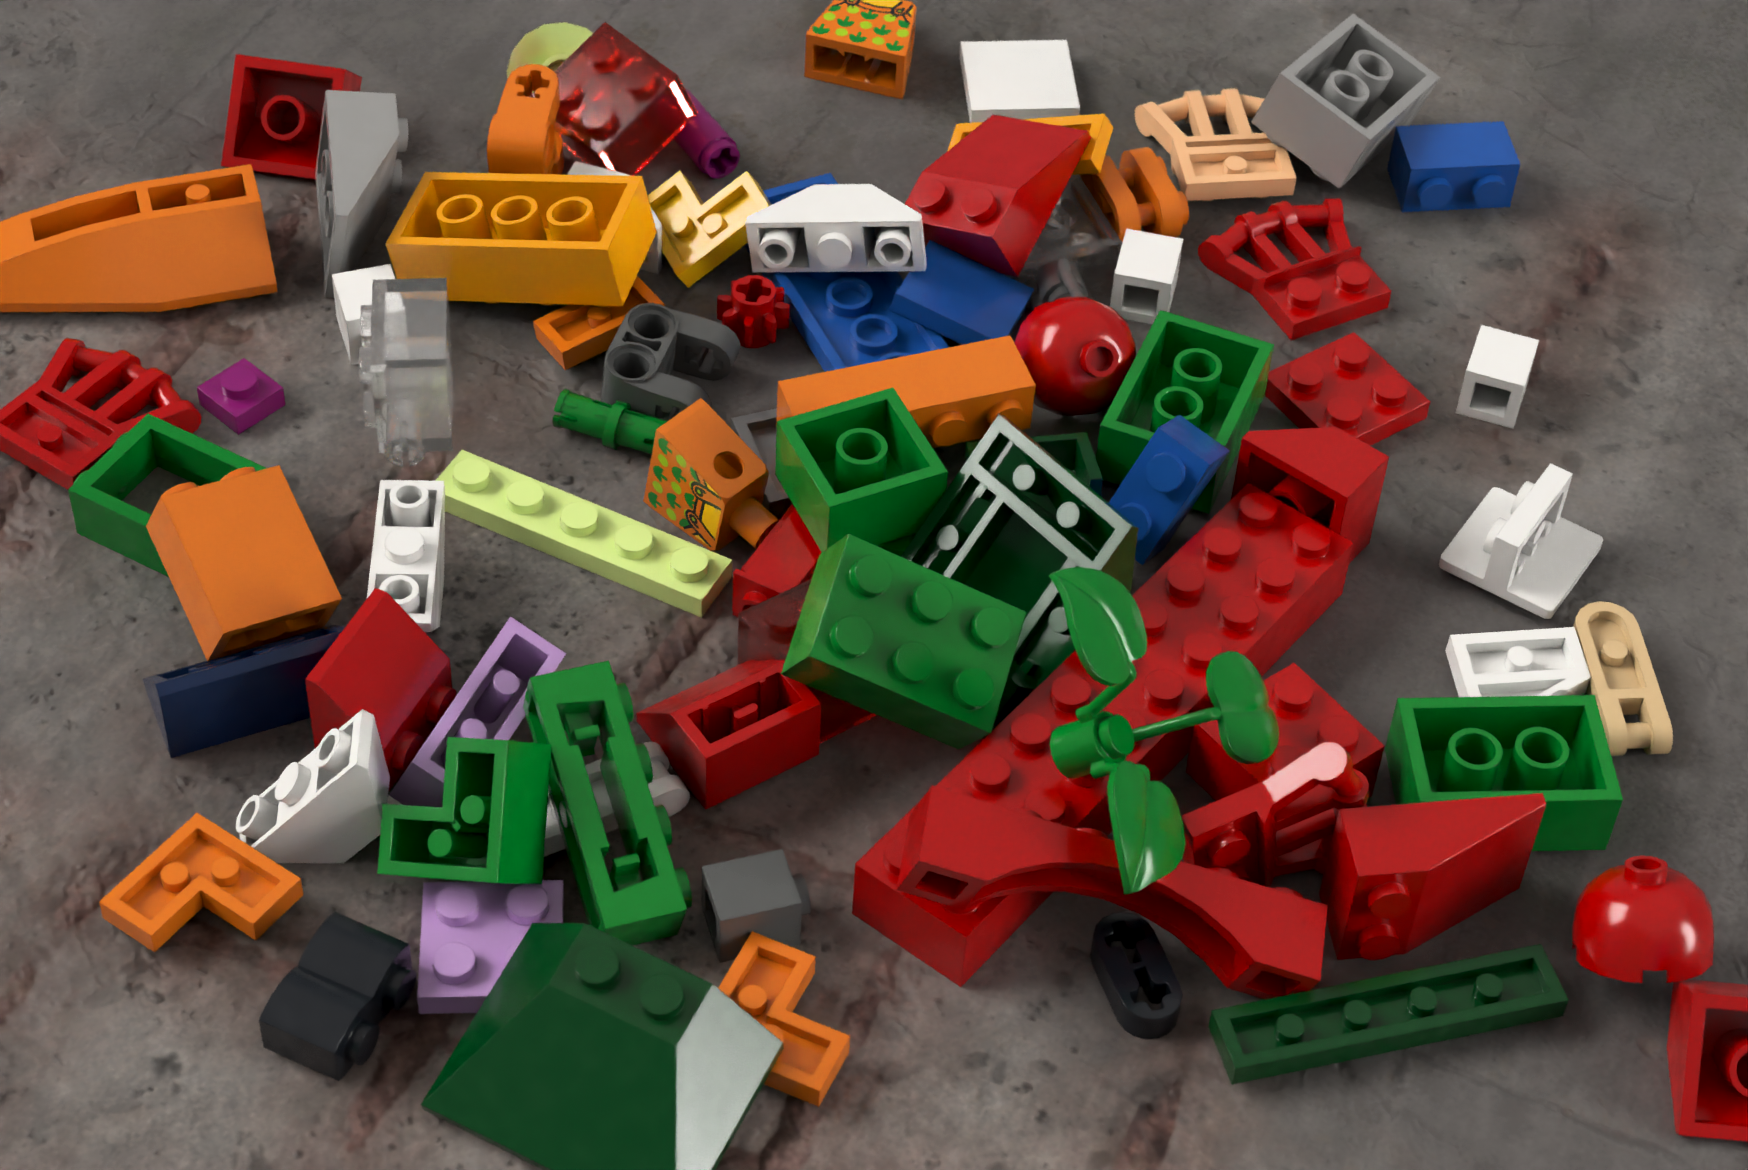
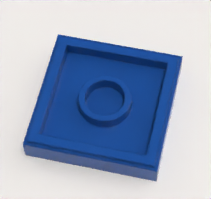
(961, 297)

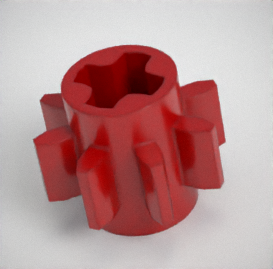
(754, 310)

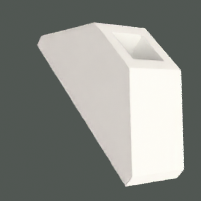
(837, 232)
(410, 548)
(324, 803)

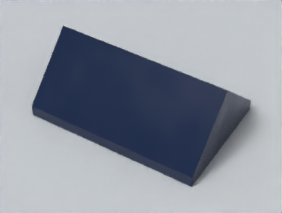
(237, 692)

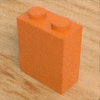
(242, 561)

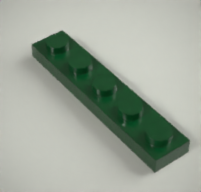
(1386, 1013)

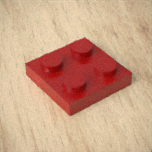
(1346, 389)

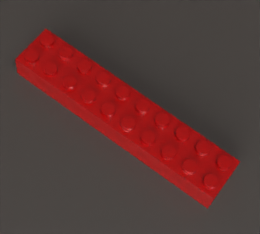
(1236, 586)

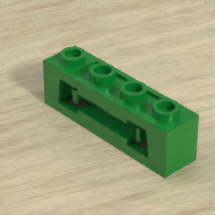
(587, 706)

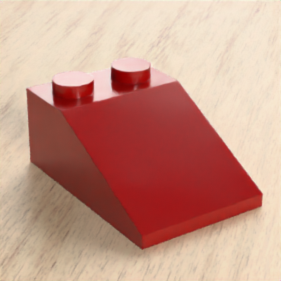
(997, 189)
(1422, 868)

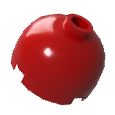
(1075, 354)
(1641, 921)

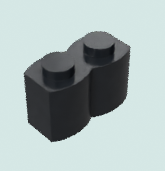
(337, 996)

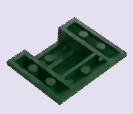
(1011, 525)
(603, 1059)

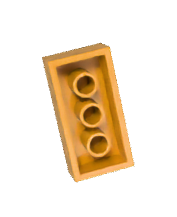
(525, 236)

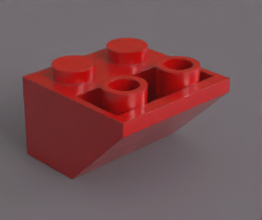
(736, 729)

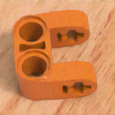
(523, 129)

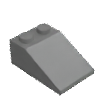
(356, 174)

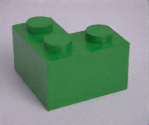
(487, 822)

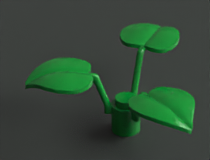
(1143, 812)

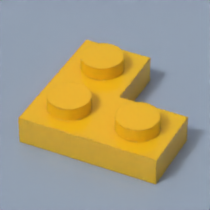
(699, 233)

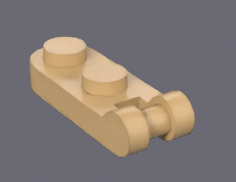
(1623, 679)

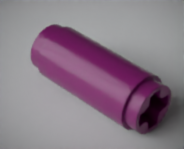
(708, 143)

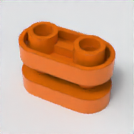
(1138, 194)

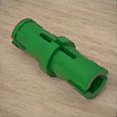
(610, 423)

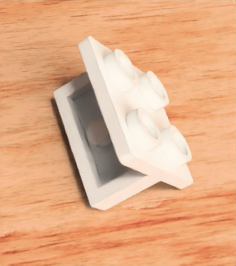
(1523, 545)

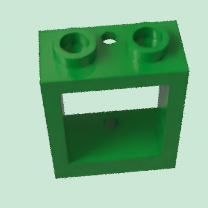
(151, 443)

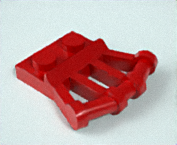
(1308, 294)
(61, 433)
(1280, 822)

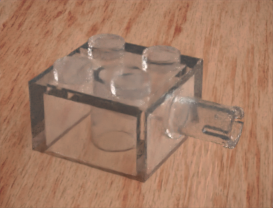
(408, 367)

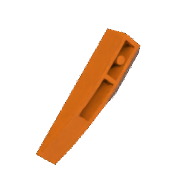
(140, 247)

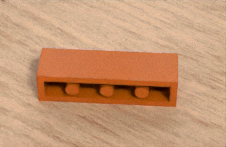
(946, 390)

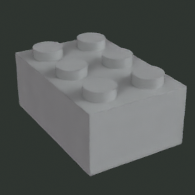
(1344, 100)

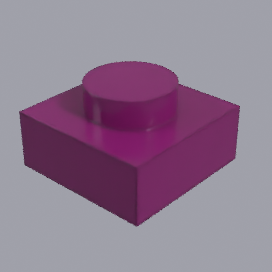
(241, 396)

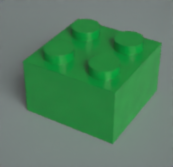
(859, 470)

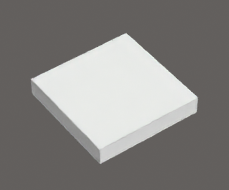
(1018, 79)

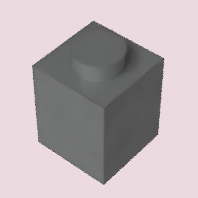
(753, 896)

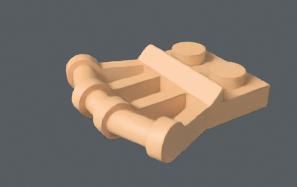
(1212, 164)

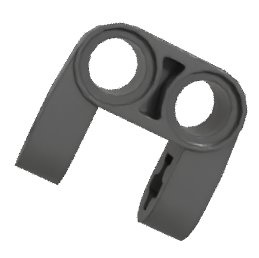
(654, 344)

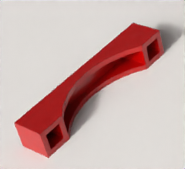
(1245, 932)

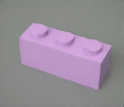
(483, 709)

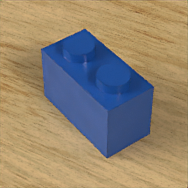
(1453, 166)
(1167, 483)

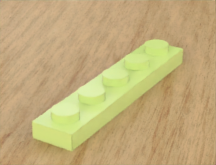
(584, 533)

